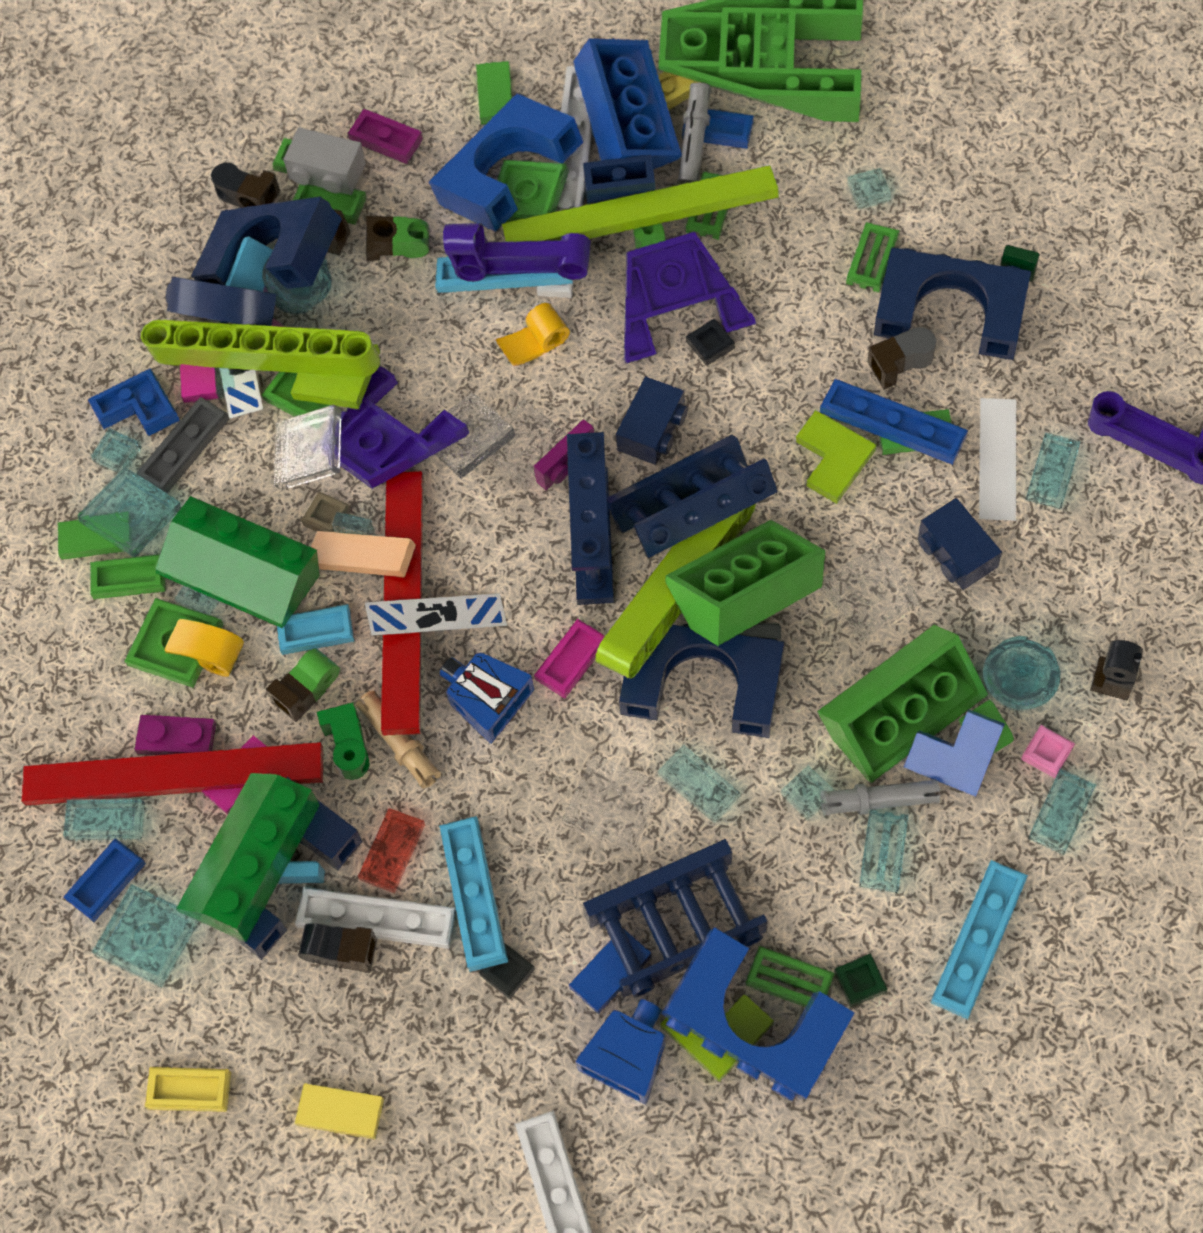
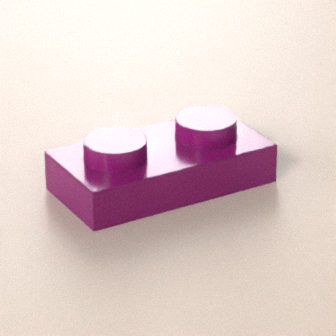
(385, 136)
(554, 465)
(174, 735)

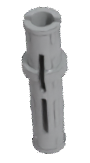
(695, 120)
(879, 797)

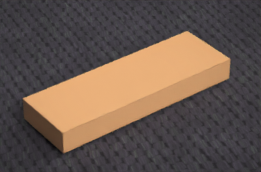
(363, 553)

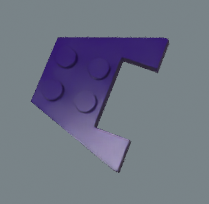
(672, 278)
(379, 446)

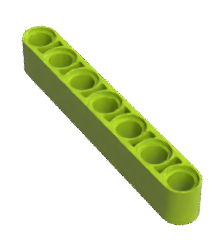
(239, 344)
(654, 607)

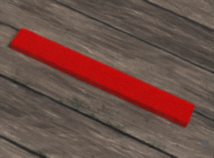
(403, 651)
(168, 773)

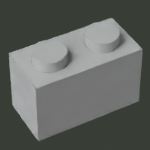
(324, 161)

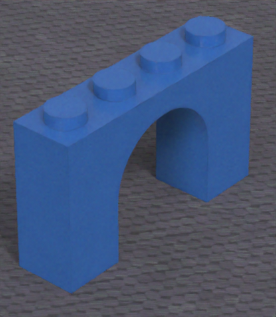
(517, 127)
(699, 1009)

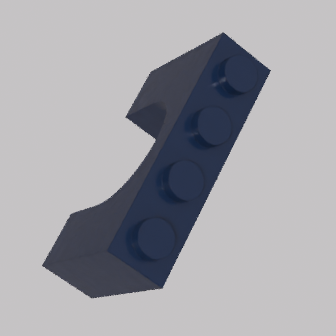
(302, 232)
(916, 274)
(752, 661)
(329, 839)

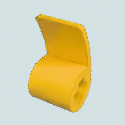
(543, 333)
(211, 646)

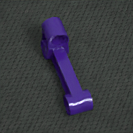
(475, 256)
(1147, 434)

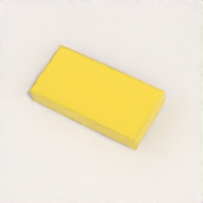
(188, 1089)
(339, 1111)

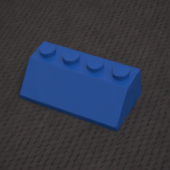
(625, 101)

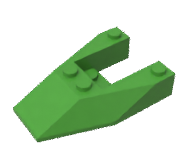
(750, 52)

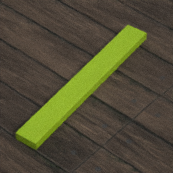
(648, 207)

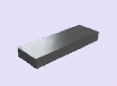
(183, 445)

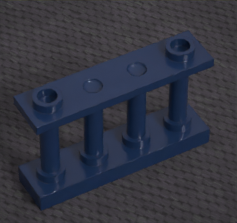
(691, 495)
(590, 518)
(643, 895)

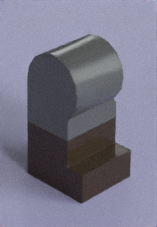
(901, 353)

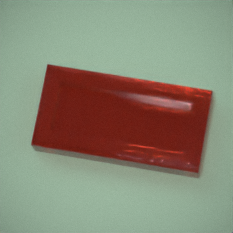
(391, 850)

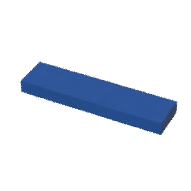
(894, 421)

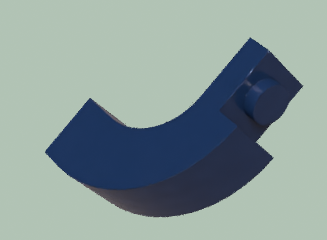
(220, 302)

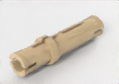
(406, 749)

